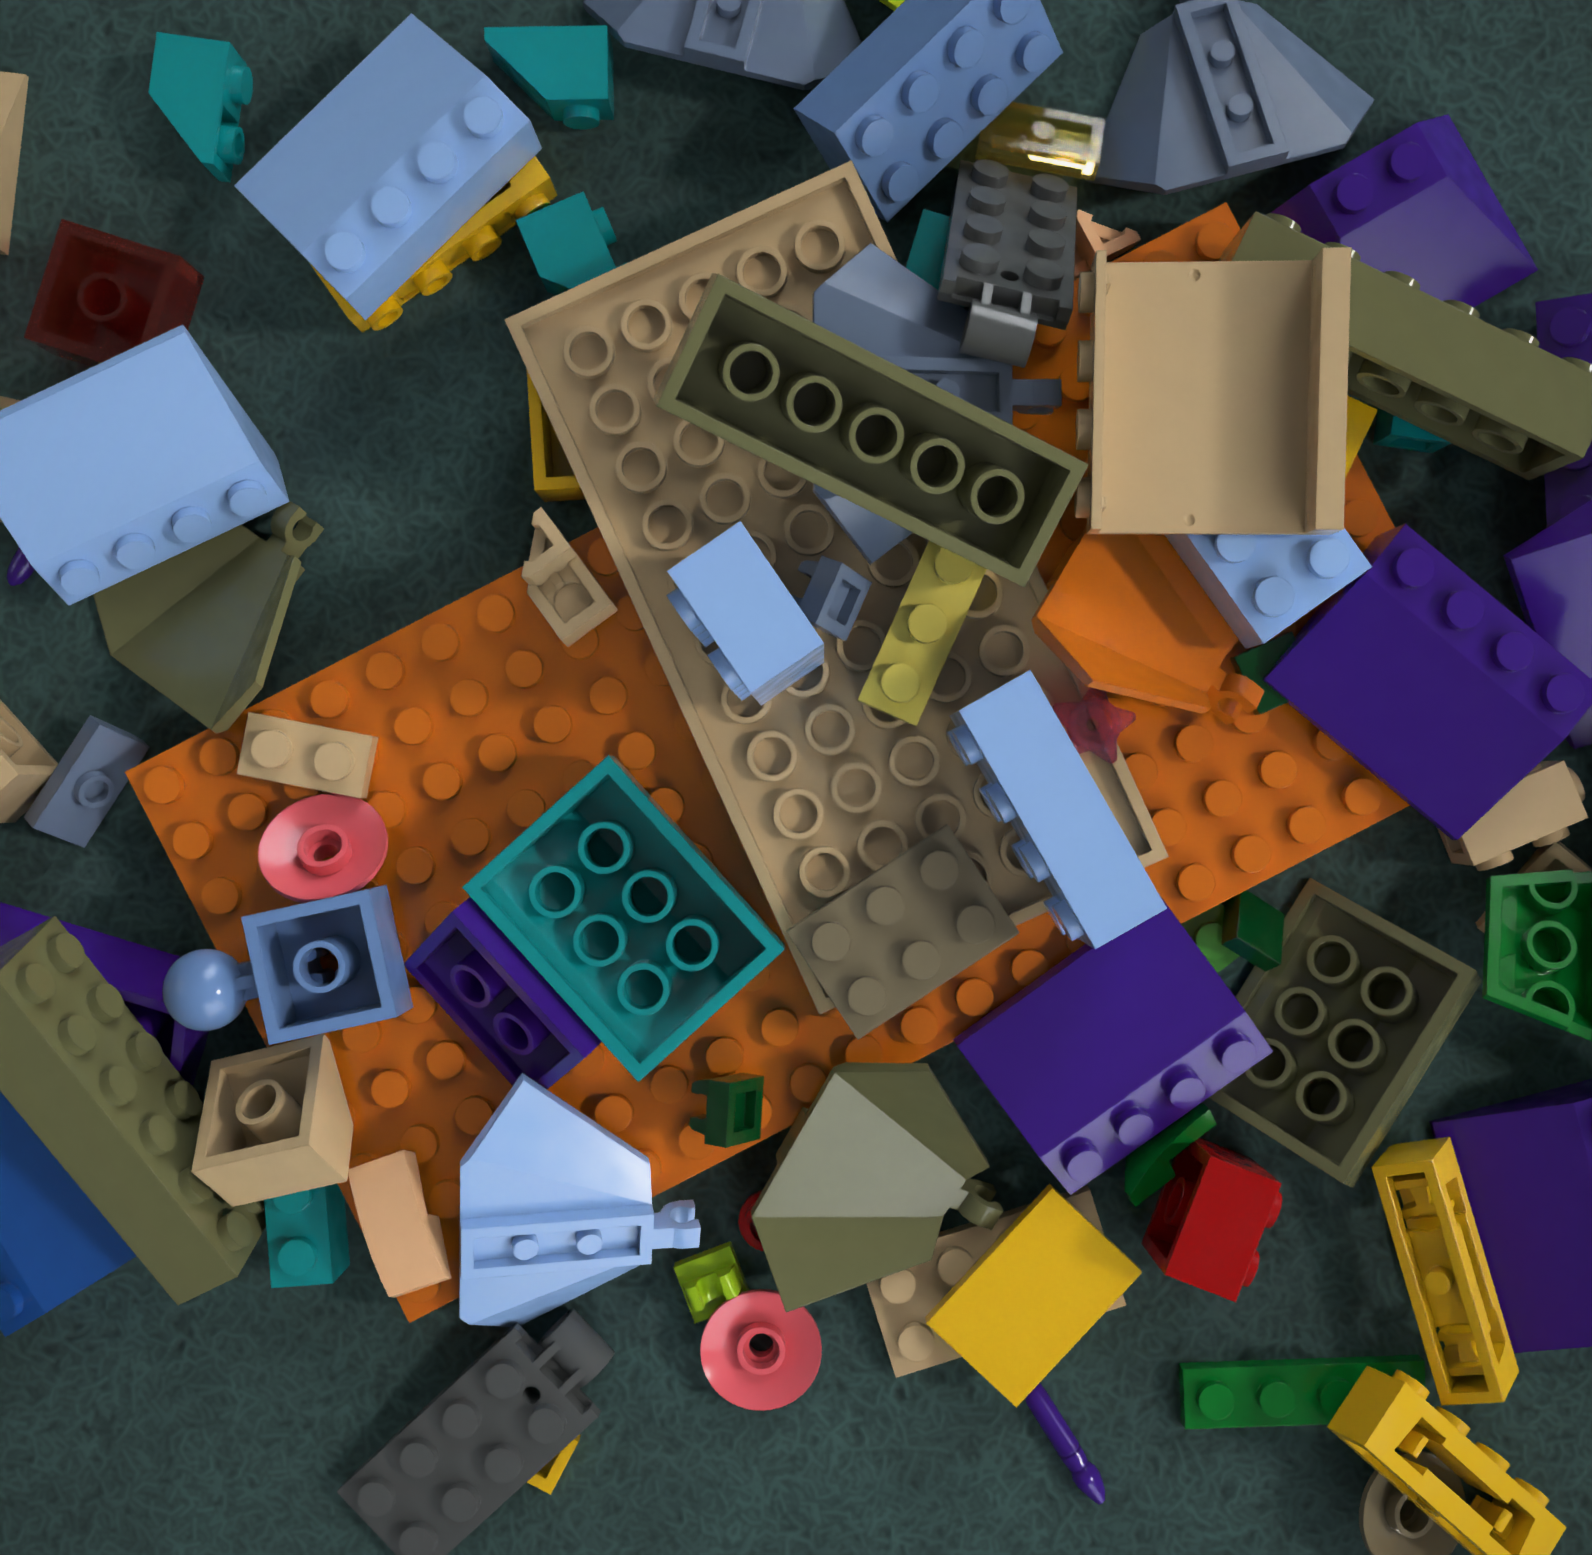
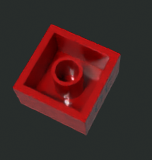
(1213, 1219)

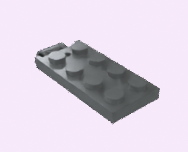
(1009, 258)
(480, 1438)

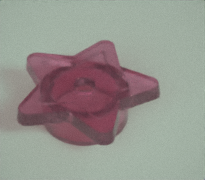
(1110, 723)

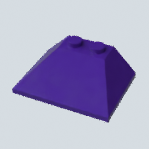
(1418, 212)

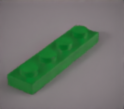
(1277, 1390)

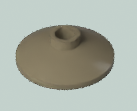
(1408, 1530)

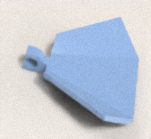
(553, 1210)

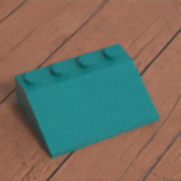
(624, 917)

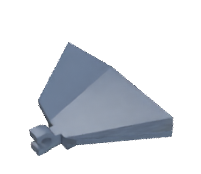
(760, 39)
(1220, 98)
(901, 320)

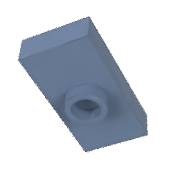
(86, 782)

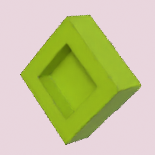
(710, 1279)

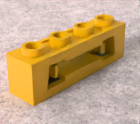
(476, 239)
(1446, 1272)
(1392, 1414)

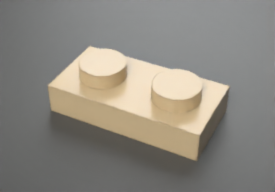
(307, 755)

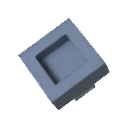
(832, 596)

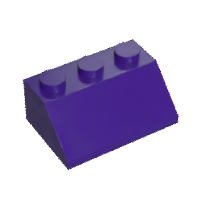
(500, 998)

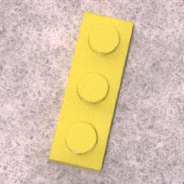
(922, 634)

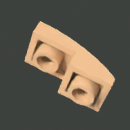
(395, 1224)

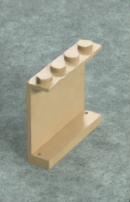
(1215, 396)

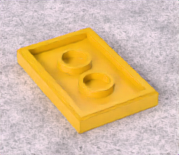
(1032, 1295)

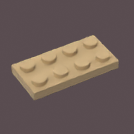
(909, 1295)

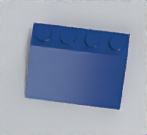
(49, 1229)

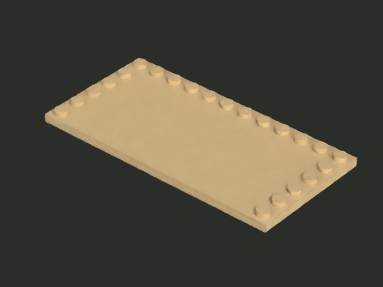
(812, 774)

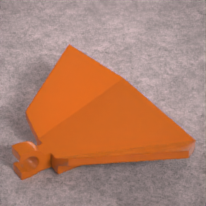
(1141, 626)

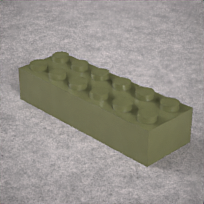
(1444, 364)
(868, 430)
(114, 1113)

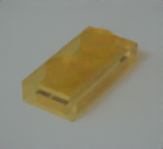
(1044, 140)

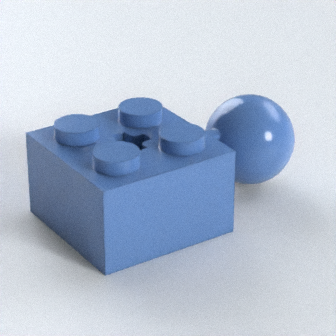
(285, 971)

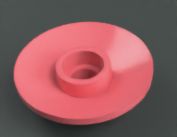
(320, 828)
(755, 1377)

